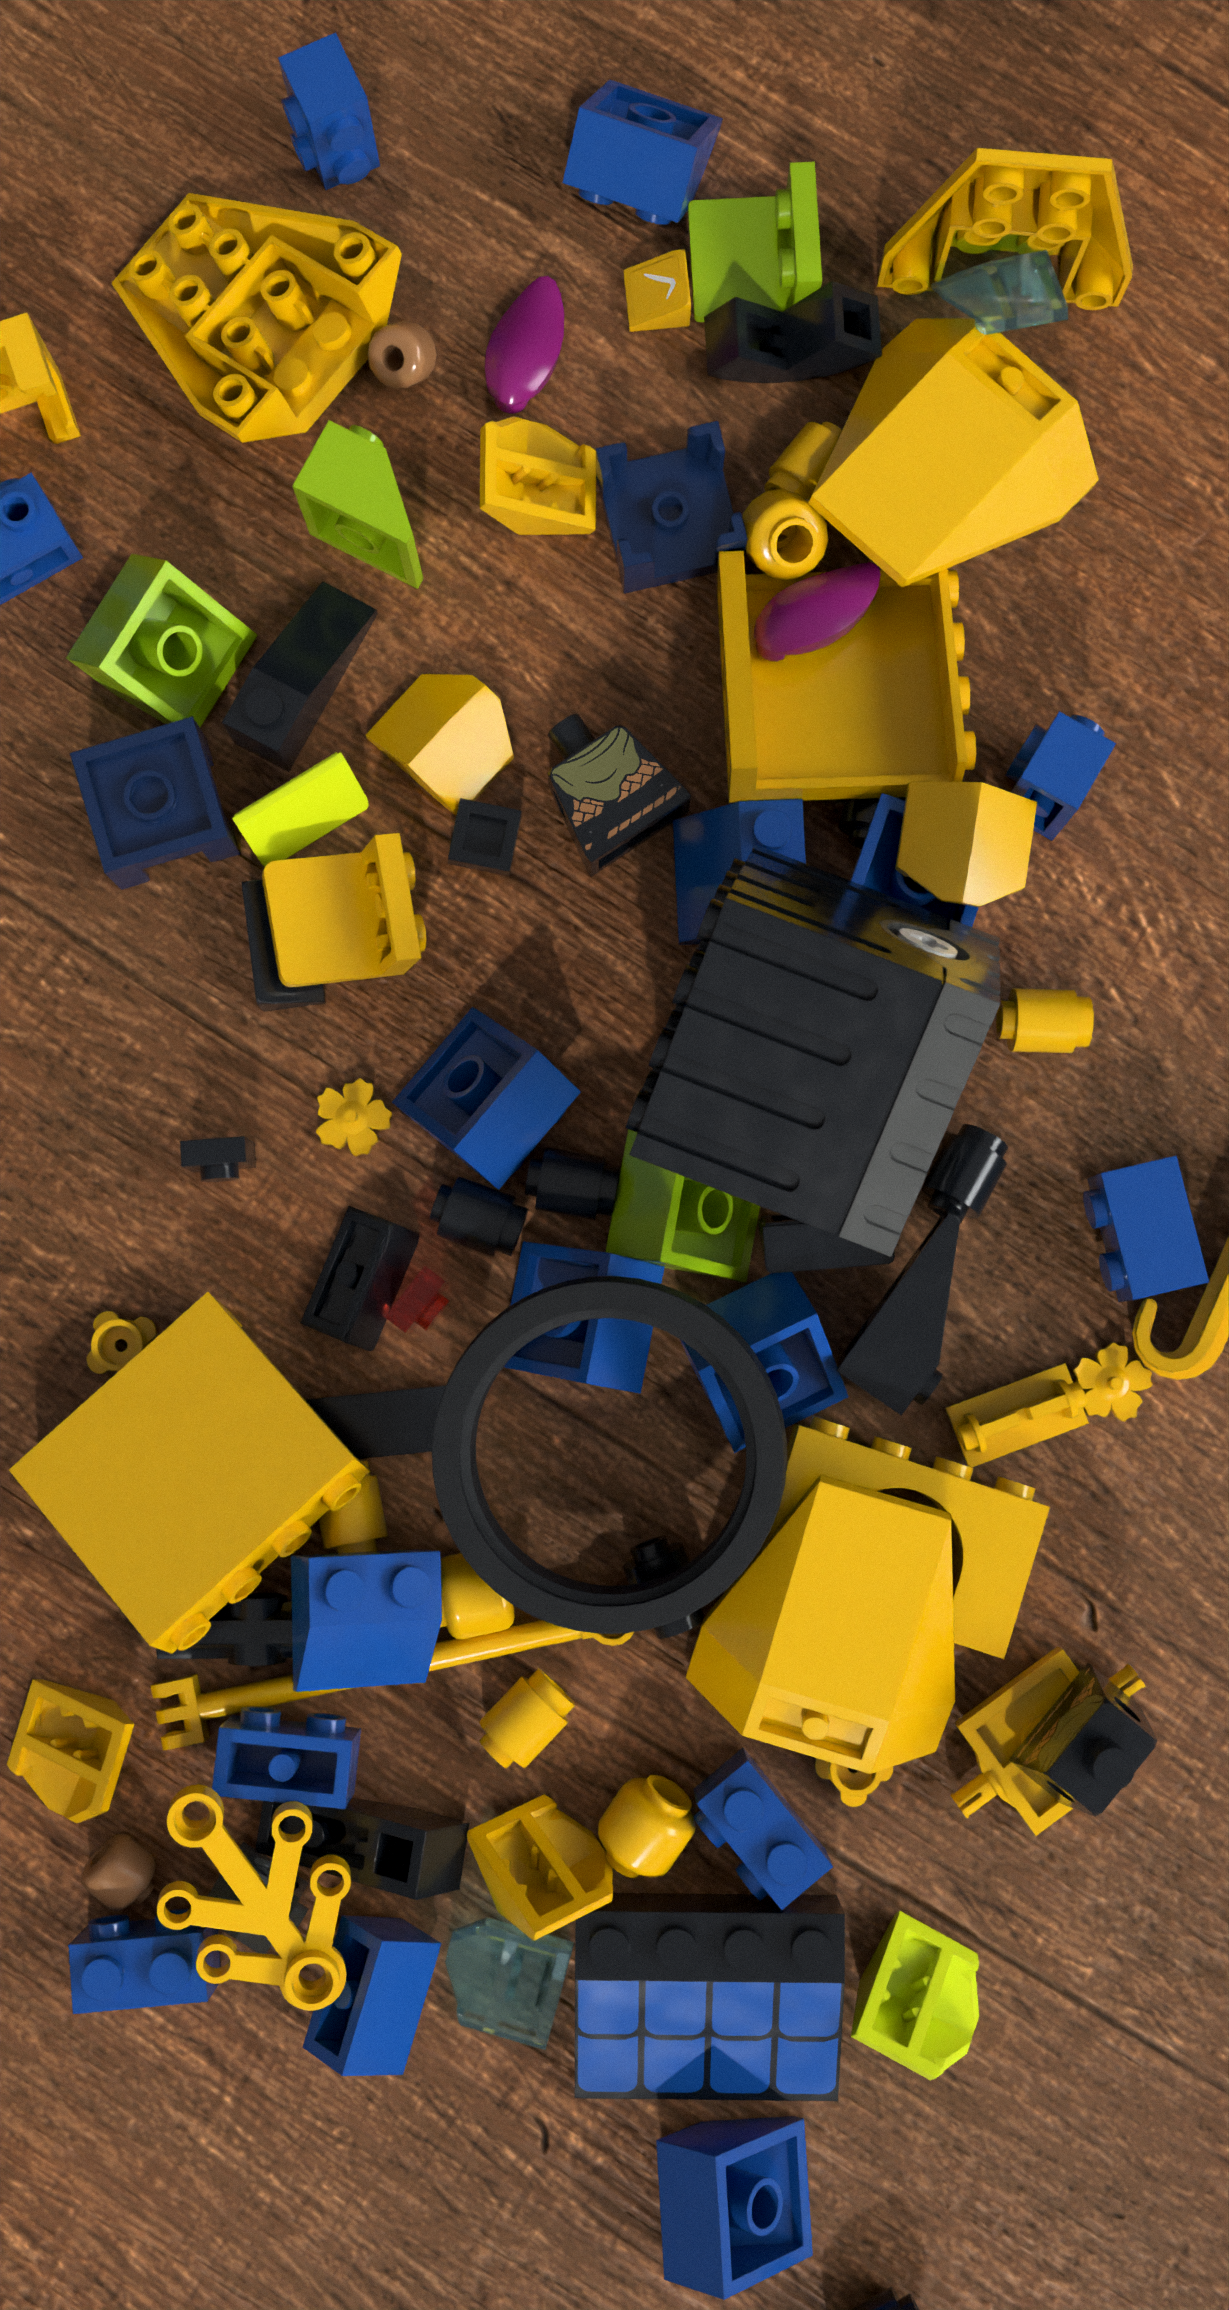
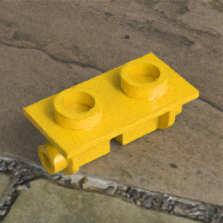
(1018, 1415)

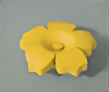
(352, 1117)
(1112, 1382)

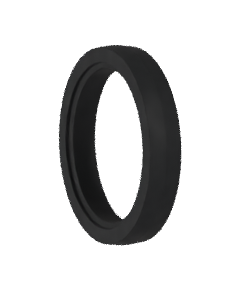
(517, 1575)

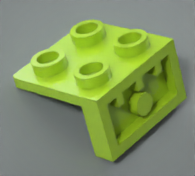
(757, 246)

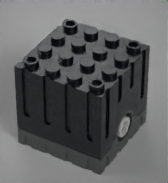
(817, 1048)

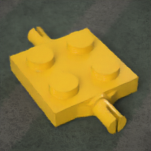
(1003, 1723)

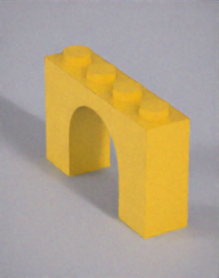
(991, 1528)

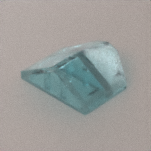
(1007, 293)
(507, 1980)

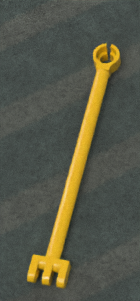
(198, 1707)

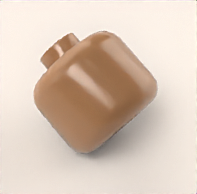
(402, 354)
(119, 1872)

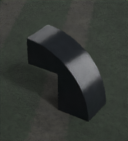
(810, 340)

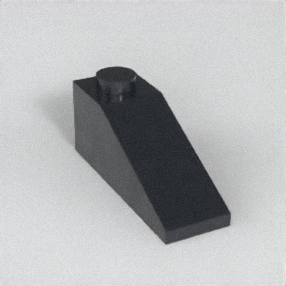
(298, 676)
(903, 1336)
(383, 1844)

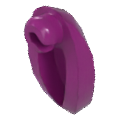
(525, 346)
(815, 611)

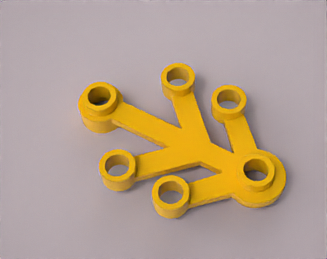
(261, 1907)

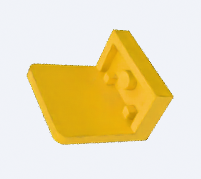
(344, 915)

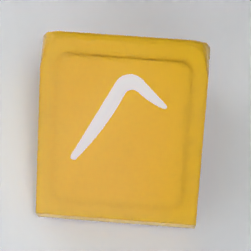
(658, 293)

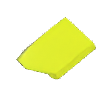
(918, 1998)

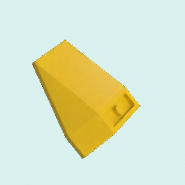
(1022, 207)
(260, 309)
(952, 451)
(838, 1632)

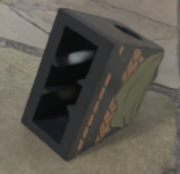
(610, 791)
(1087, 1744)

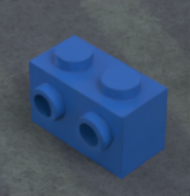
(328, 113)
(31, 537)
(1059, 769)
(1145, 1230)
(287, 1759)
(762, 1829)
(137, 1964)
(382, 2000)

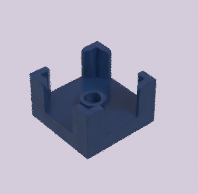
(669, 510)
(153, 800)

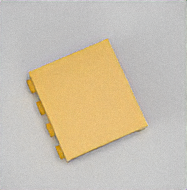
(851, 714)
(189, 1475)

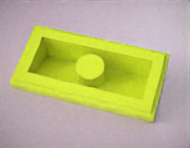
(302, 810)

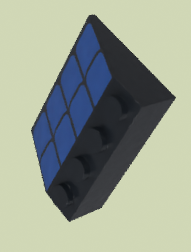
(709, 1998)

